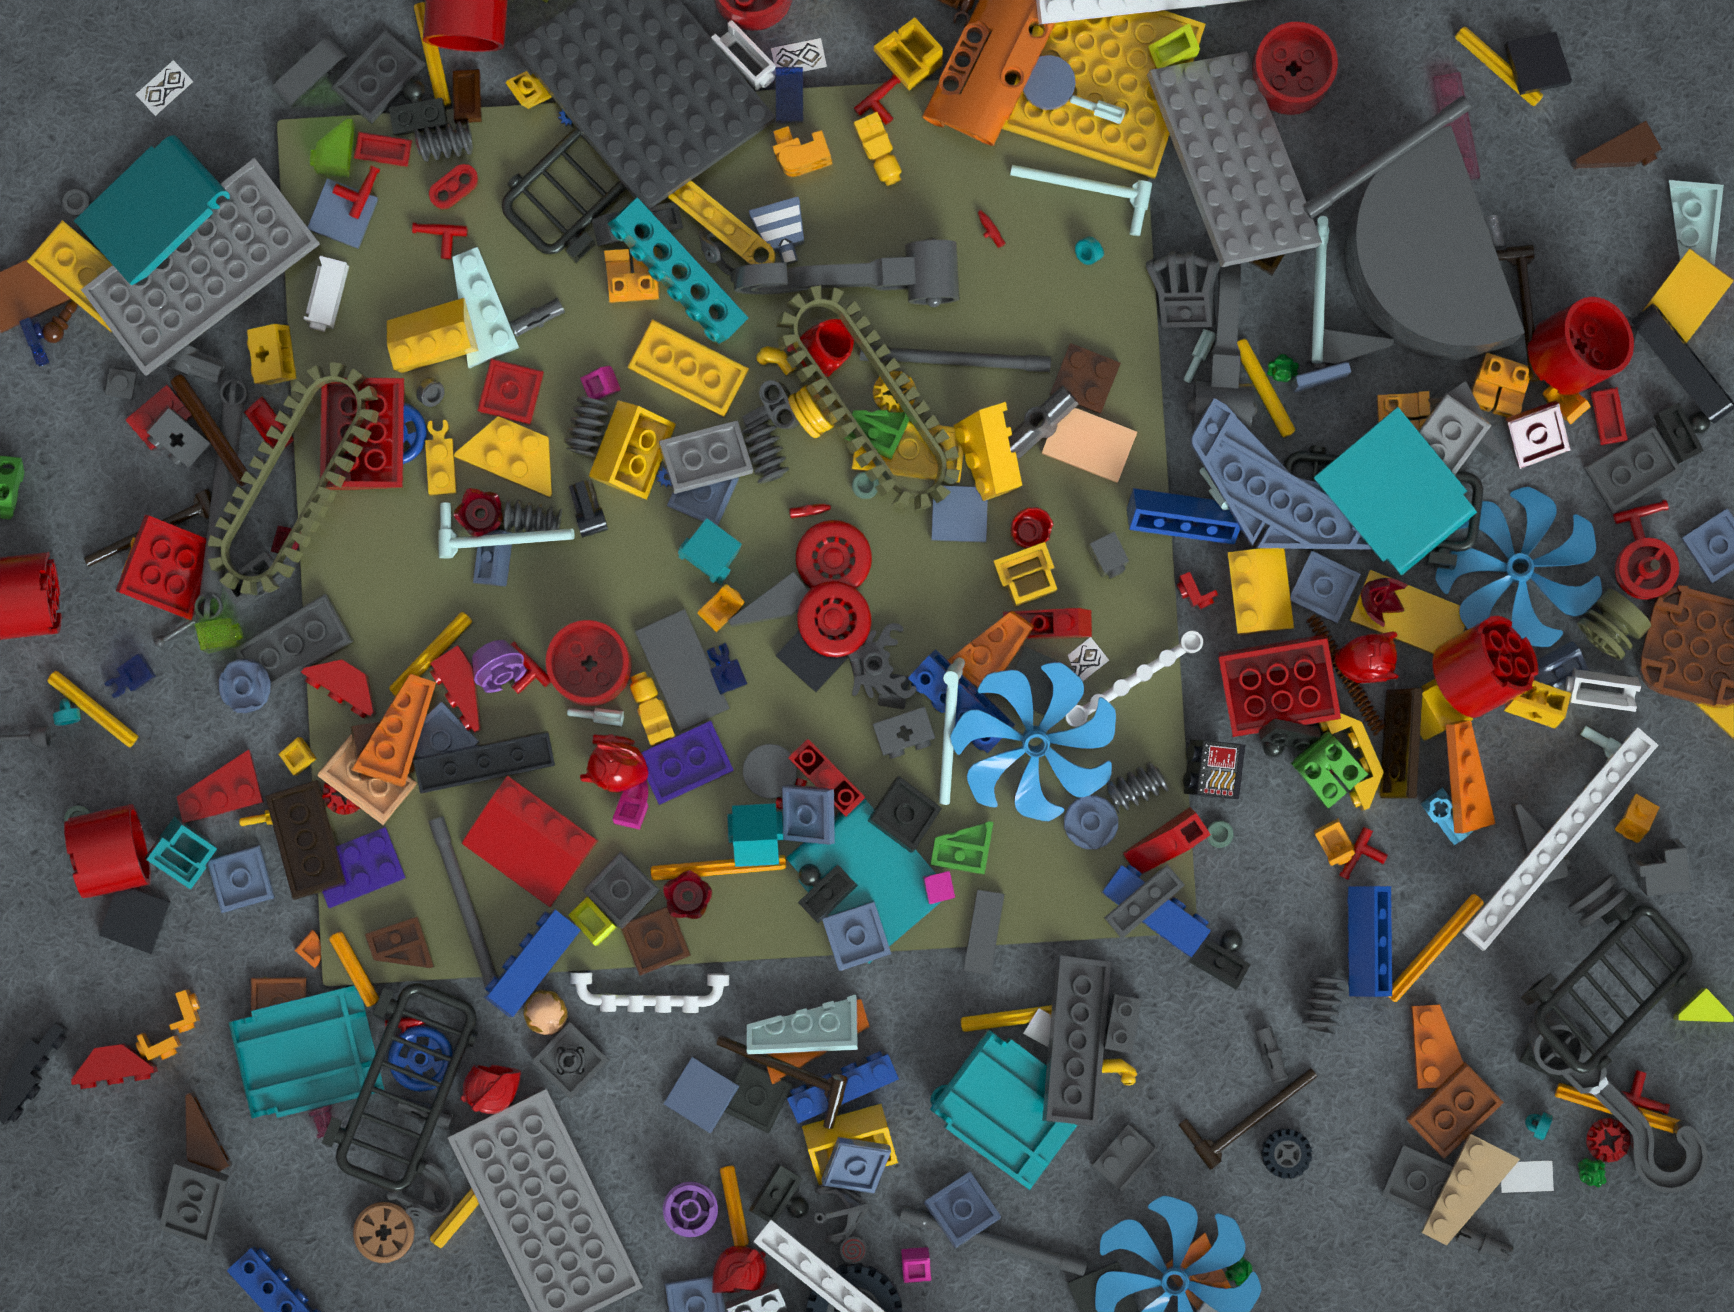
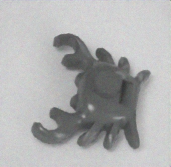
(872, 667)

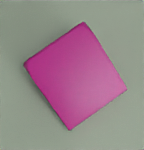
(600, 383)
(938, 887)
(916, 1264)

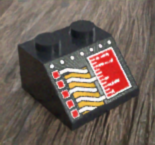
(1214, 769)

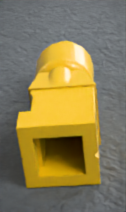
(878, 148)
(651, 710)

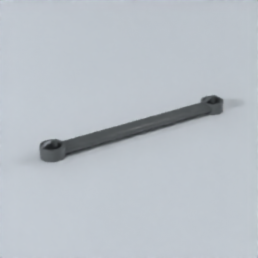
(221, 494)

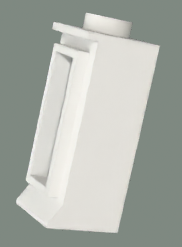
(736, 35)
(326, 294)
(1598, 698)

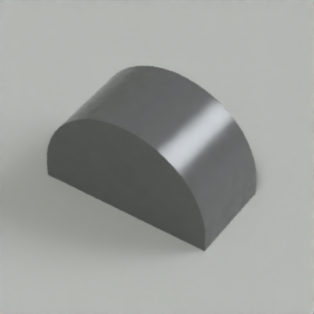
(1426, 258)

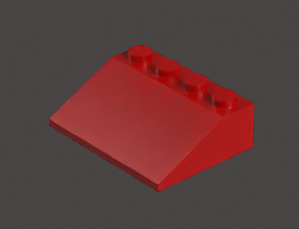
(382, 455)
(1279, 682)
(529, 841)

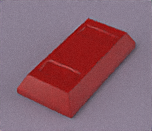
(383, 149)
(1609, 416)
(262, 418)

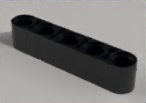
(1683, 363)

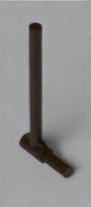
(1520, 257)
(201, 507)
(833, 1086)
(1210, 1151)

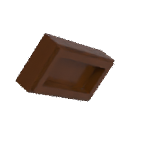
(467, 96)

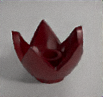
(472, 501)
(1380, 597)
(674, 891)

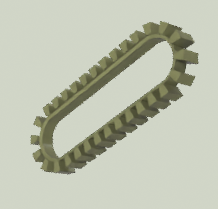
(786, 320)
(269, 585)

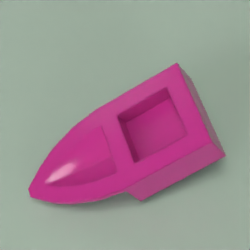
(632, 806)

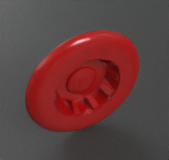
(833, 557)
(834, 619)

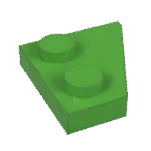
(882, 429)
(964, 849)

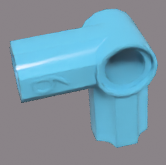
(1440, 810)

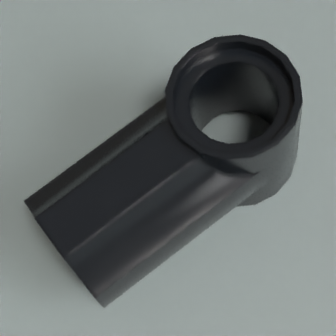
(589, 514)

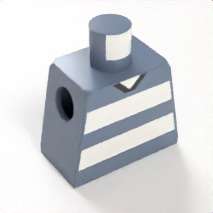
(780, 227)

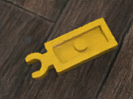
(440, 462)

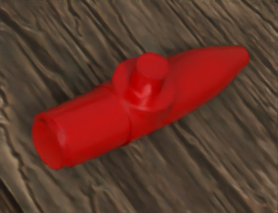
(991, 229)
(808, 510)
(606, 738)
(406, 1022)

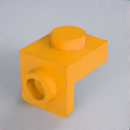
(1570, 405)
(721, 607)
(1637, 818)
(1335, 842)
(188, 1005)
(164, 1049)

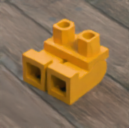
(798, 158)
(629, 286)
(1511, 378)
(1412, 405)

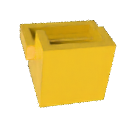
(910, 53)
(1027, 574)
(1436, 711)

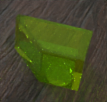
(335, 151)
(218, 635)

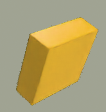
(297, 756)

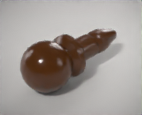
(54, 330)

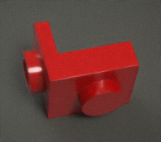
(1189, 590)

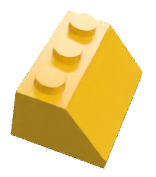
(430, 336)
(631, 449)
(1260, 590)
(863, 1124)

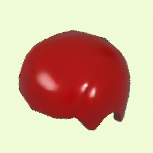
(1031, 527)

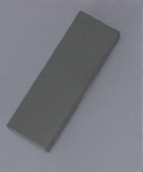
(1144, 901)
(983, 932)

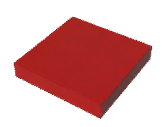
(510, 391)

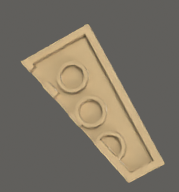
(1469, 1184)

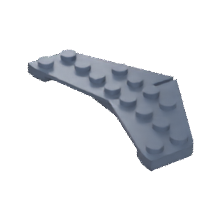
(1264, 491)

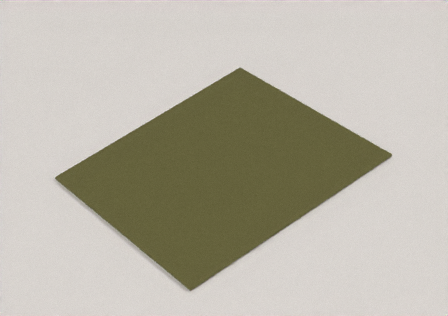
(397, 595)

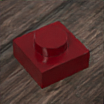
(279, 539)

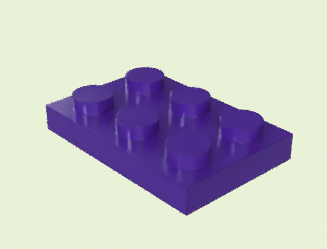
(686, 762)
(367, 866)

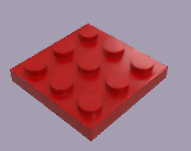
(164, 567)

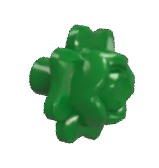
(1282, 368)
(1592, 1172)
(1239, 1271)

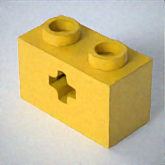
(271, 354)
(1541, 704)

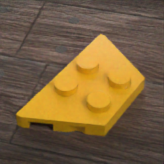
(511, 454)

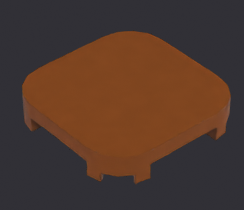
(1691, 648)

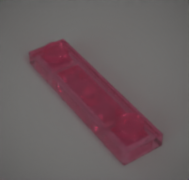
(1447, 89)

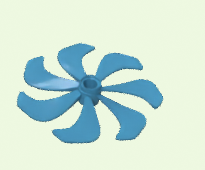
(1569, 599)
(1016, 689)
(1183, 1223)

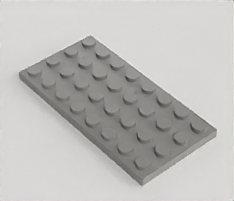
(1233, 159)
(208, 274)
(545, 1209)

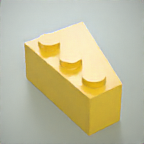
(989, 452)

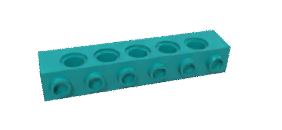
(692, 274)

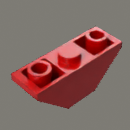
(344, 684)
(826, 775)
(113, 1064)

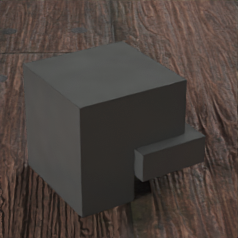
(1662, 870)

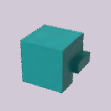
(710, 551)
(755, 834)
(181, 852)

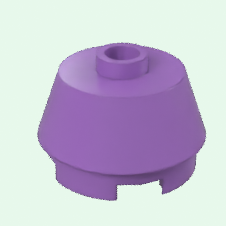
(496, 665)
(690, 1209)

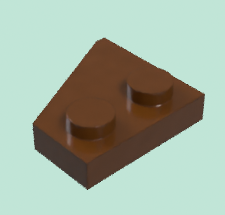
(401, 944)

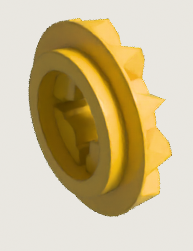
(887, 402)

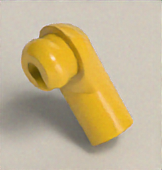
(774, 355)
(1122, 1068)

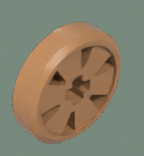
(397, 1242)

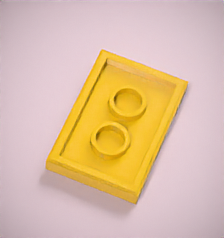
(1690, 293)

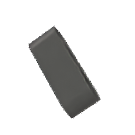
(310, 72)

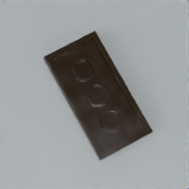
(1401, 743)
(305, 840)

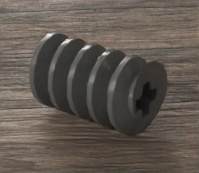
(444, 141)
(586, 426)
(765, 452)
(530, 519)
(1136, 786)
(1323, 1003)

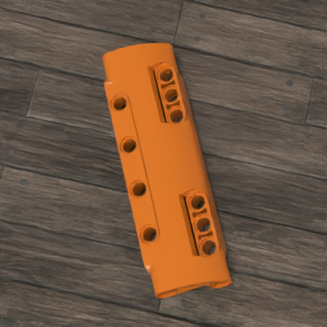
(983, 96)

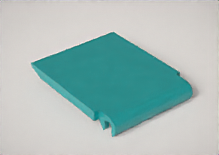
(151, 208)
(1396, 492)
(878, 867)
(304, 1053)
(998, 1109)

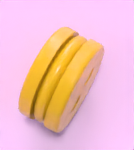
(809, 413)

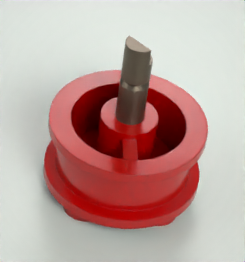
(1646, 568)

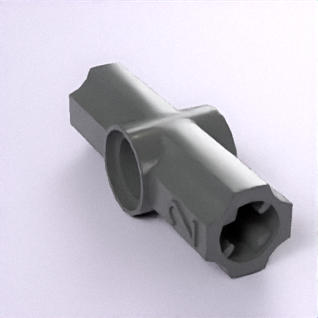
(193, 362)
(1052, 412)

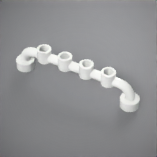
(1190, 642)
(636, 1002)

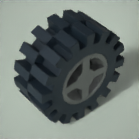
(1292, 1161)

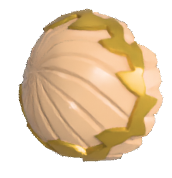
(545, 1012)

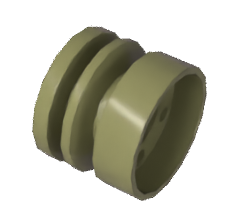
(1610, 628)

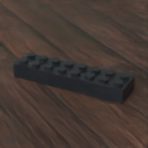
(484, 762)

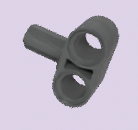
(771, 408)

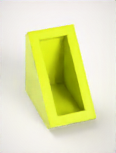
(1175, 47)
(592, 921)
(1703, 1007)

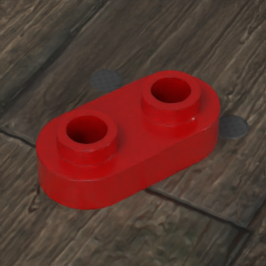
(451, 184)

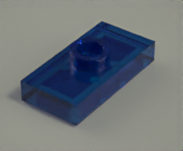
(789, 94)

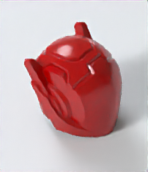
(828, 345)
(1369, 658)
(615, 766)
(490, 1088)
(739, 1270)

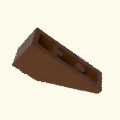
(1625, 150)
(201, 1140)

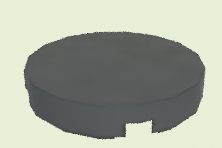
(768, 770)

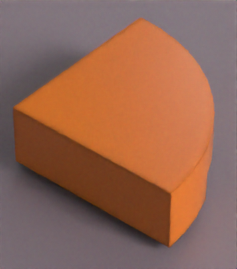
(310, 949)

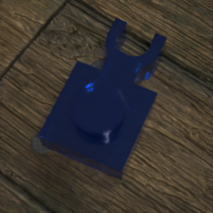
(33, 336)
(727, 673)
(133, 674)

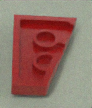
(222, 791)

